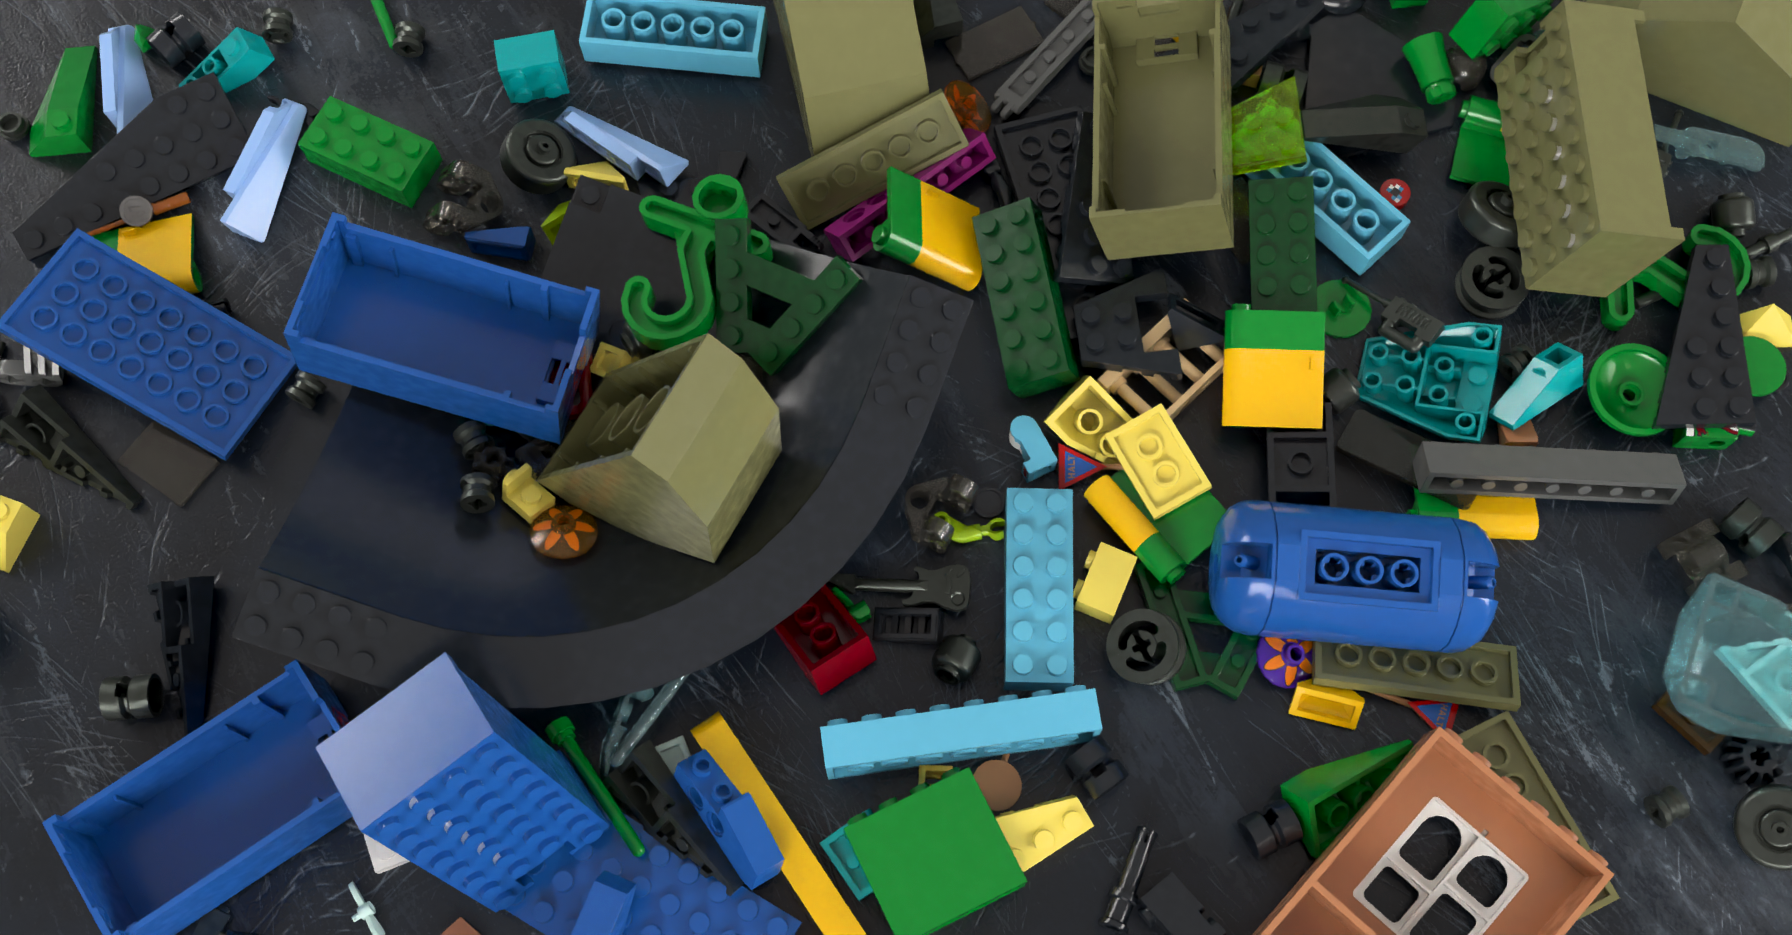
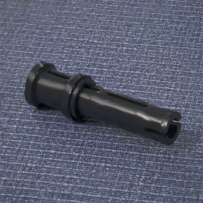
(1124, 896)

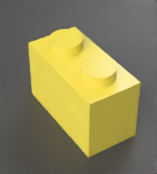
(1104, 583)

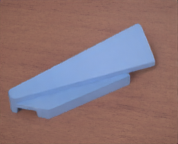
(123, 76)
(622, 148)
(262, 170)

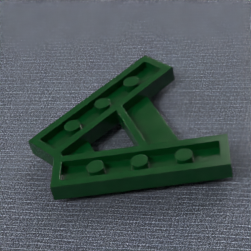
(810, 299)
(1223, 671)

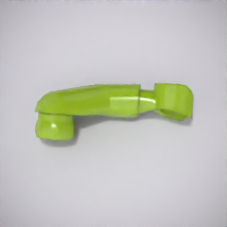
(973, 532)

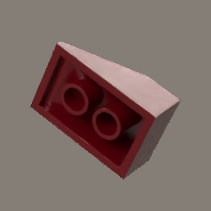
(826, 641)

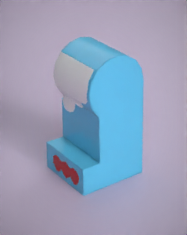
(1033, 446)

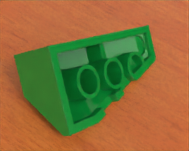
(67, 111)
(1334, 792)

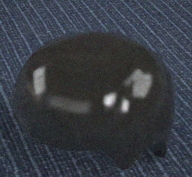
(1466, 71)

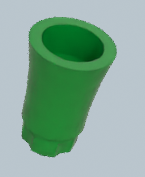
(1431, 67)

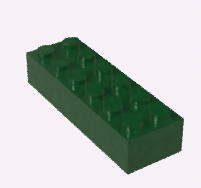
(1282, 244)
(1025, 299)

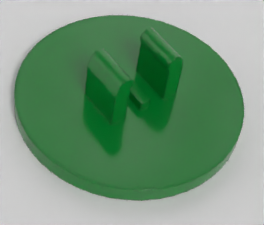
(1344, 307)
(1765, 366)

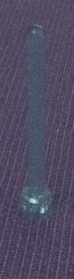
(645, 721)

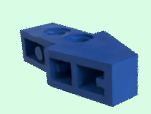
(730, 819)
(606, 906)

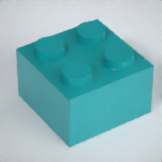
(531, 66)

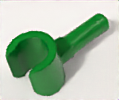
(859, 611)

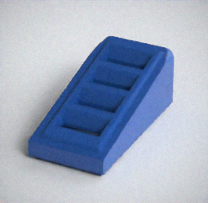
(503, 242)

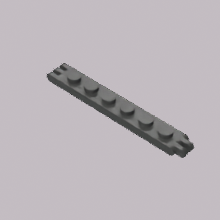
(1045, 61)

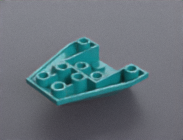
(1439, 386)

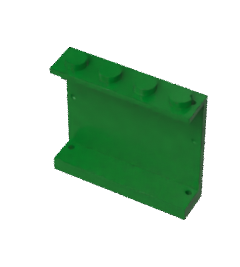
(934, 854)

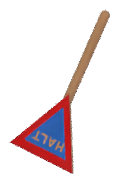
(1076, 466)
(1431, 712)

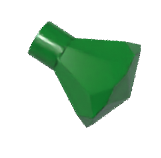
(140, 34)

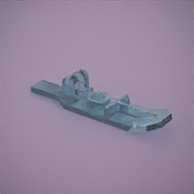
(1725, 147)
(615, 730)

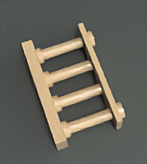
(1158, 340)

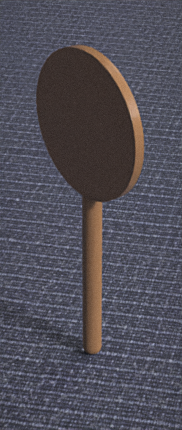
(999, 783)

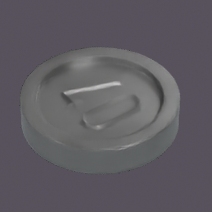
(136, 211)

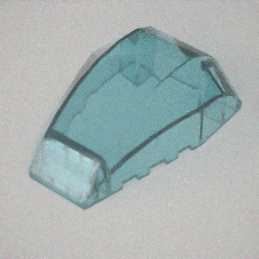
(1733, 662)

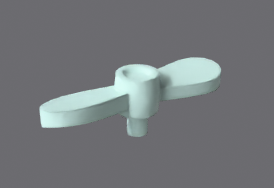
(365, 911)

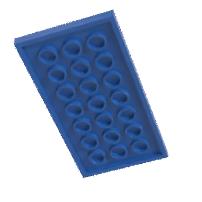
(149, 344)
(667, 899)

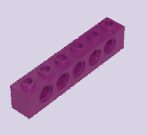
(853, 231)

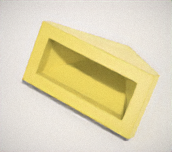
(599, 171)
(1769, 324)

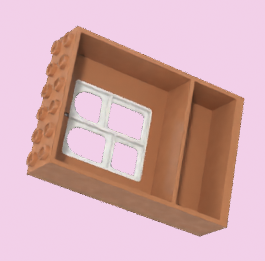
(1545, 867)

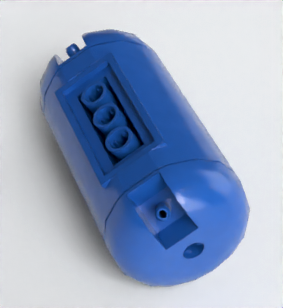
(1352, 576)

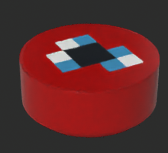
(1395, 192)

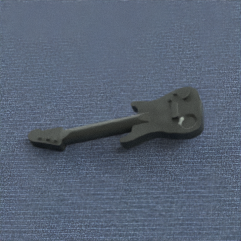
(945, 587)

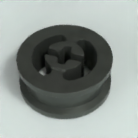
(1487, 266)
(1126, 649)

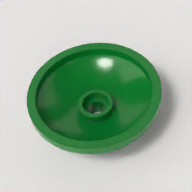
(1633, 371)

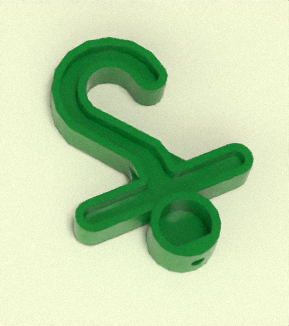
(694, 231)
(1669, 278)

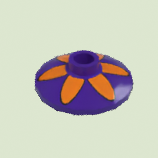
(1277, 664)

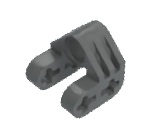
(31, 371)

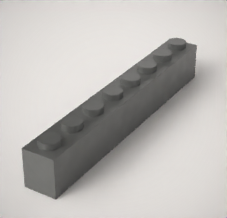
(1548, 473)

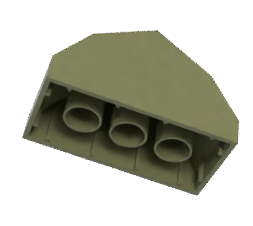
(1720, 59)
(851, 63)
(671, 447)

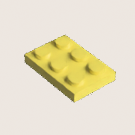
(1158, 461)

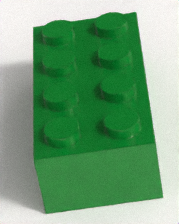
(370, 151)

